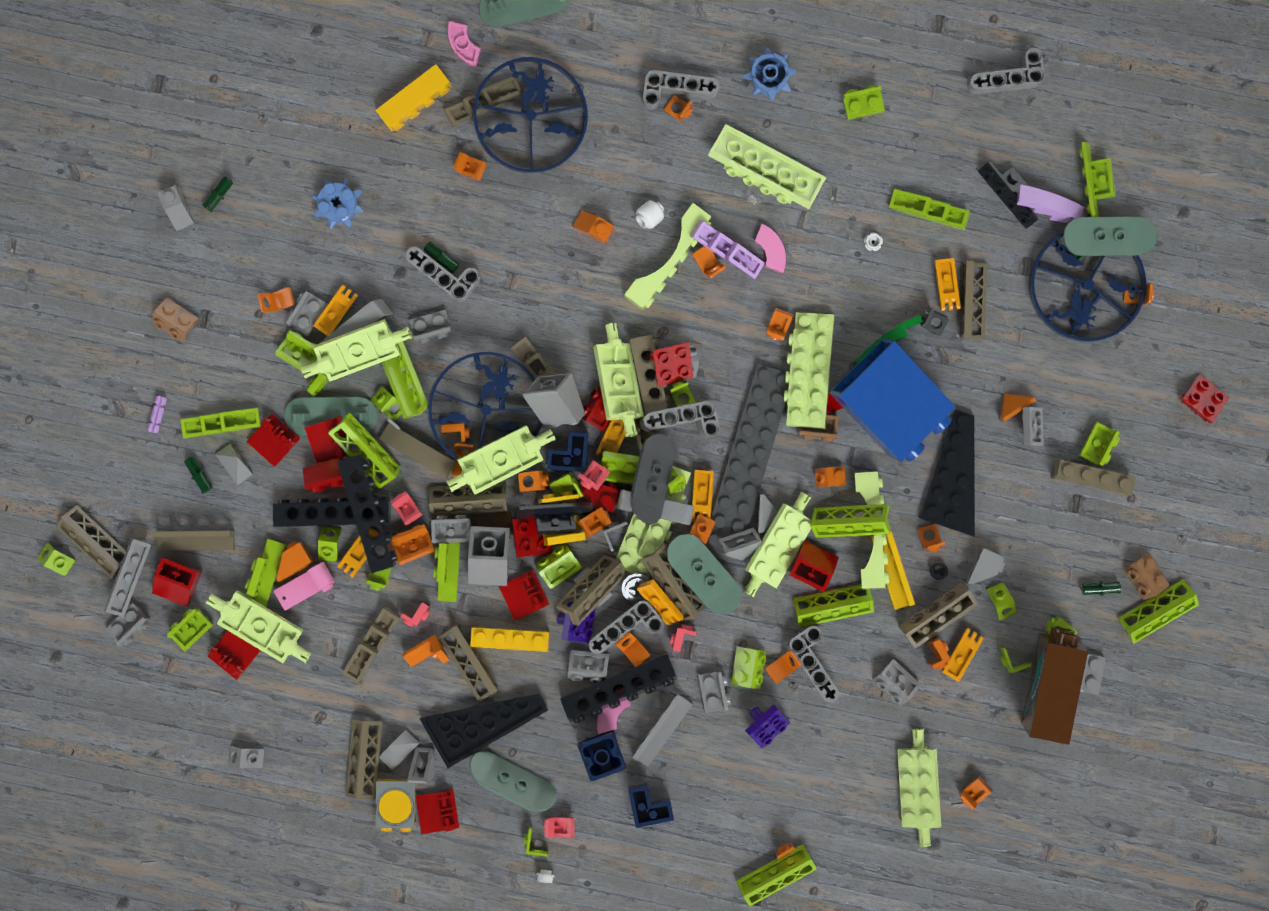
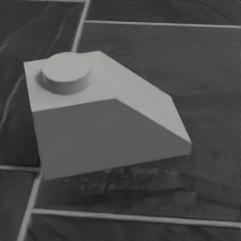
(175, 207)
(985, 566)

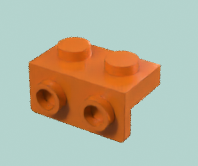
(412, 544)
(940, 651)

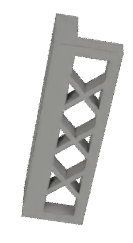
(127, 577)
(662, 730)

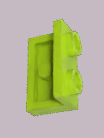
(296, 350)
(1099, 444)
(190, 628)
(748, 667)

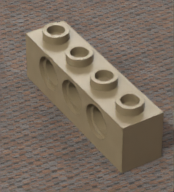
(638, 346)
(938, 615)

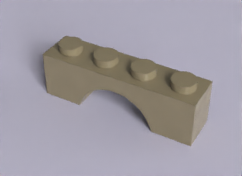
(1093, 477)

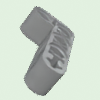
(1005, 76)
(681, 89)
(439, 272)
(370, 313)
(678, 418)
(672, 510)
(622, 629)
(816, 665)

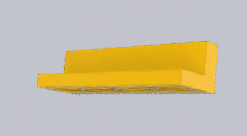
(898, 584)

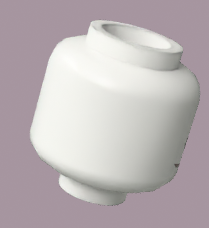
(650, 214)

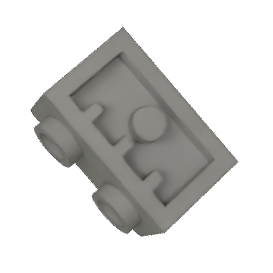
(306, 313)
(430, 326)
(1033, 426)
(451, 530)
(125, 627)
(587, 666)
(1093, 674)
(897, 683)
(713, 691)

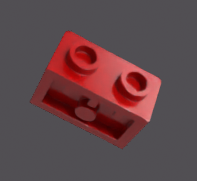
(595, 410)
(604, 497)

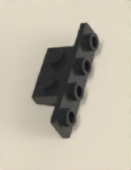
(1006, 188)
(554, 517)

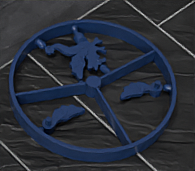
(539, 84)
(1082, 315)
(499, 380)

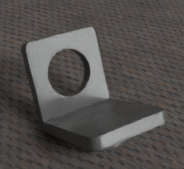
(928, 316)

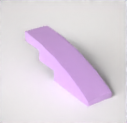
(1051, 204)
(727, 249)

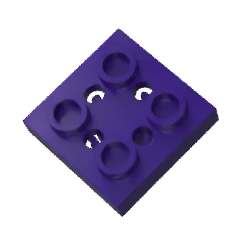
(573, 632)
(766, 725)

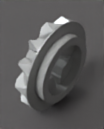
(630, 593)

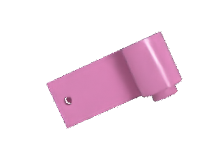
(305, 586)

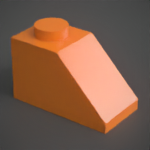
(594, 227)
(293, 560)

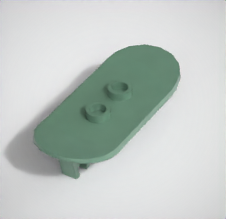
(508, 12)
(1110, 236)
(312, 410)
(704, 574)
(512, 782)

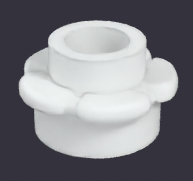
(878, 242)
(545, 876)

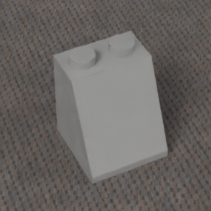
(555, 400)
(488, 556)

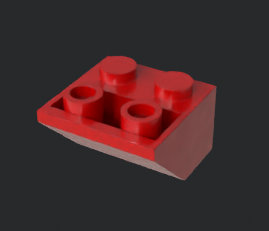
(322, 475)
(814, 566)
(175, 581)

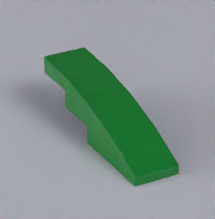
(895, 334)

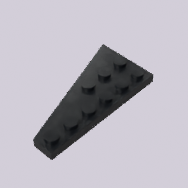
(952, 488)
(470, 729)

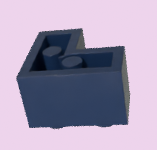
(572, 460)
(648, 812)

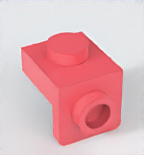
(594, 476)
(406, 508)
(421, 614)
(676, 640)
(559, 827)

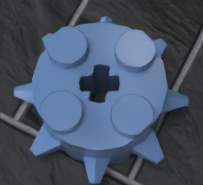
(766, 64)
(342, 213)

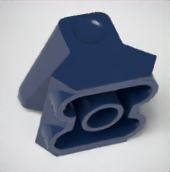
(601, 755)

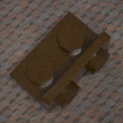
(498, 520)

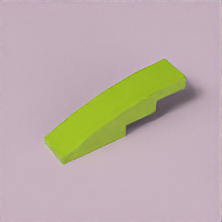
(929, 209)
(220, 423)

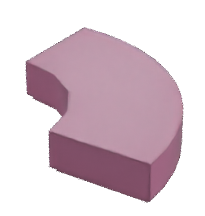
(462, 45)
(772, 247)
(608, 719)

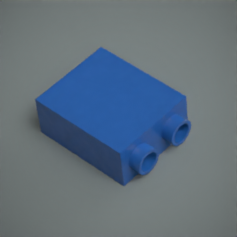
(893, 401)

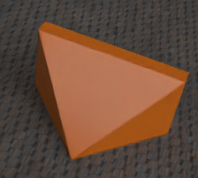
(1014, 404)

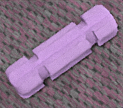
(156, 415)

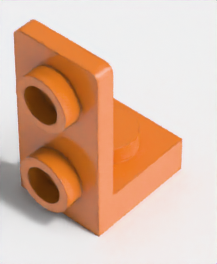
(425, 649)

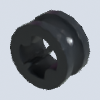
(940, 565)

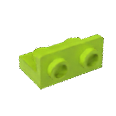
(863, 102)
(621, 467)
(558, 566)

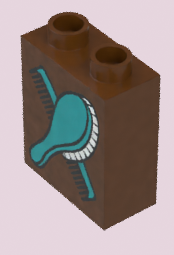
(1054, 686)

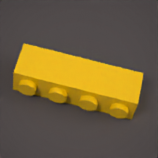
(413, 98)
(510, 639)

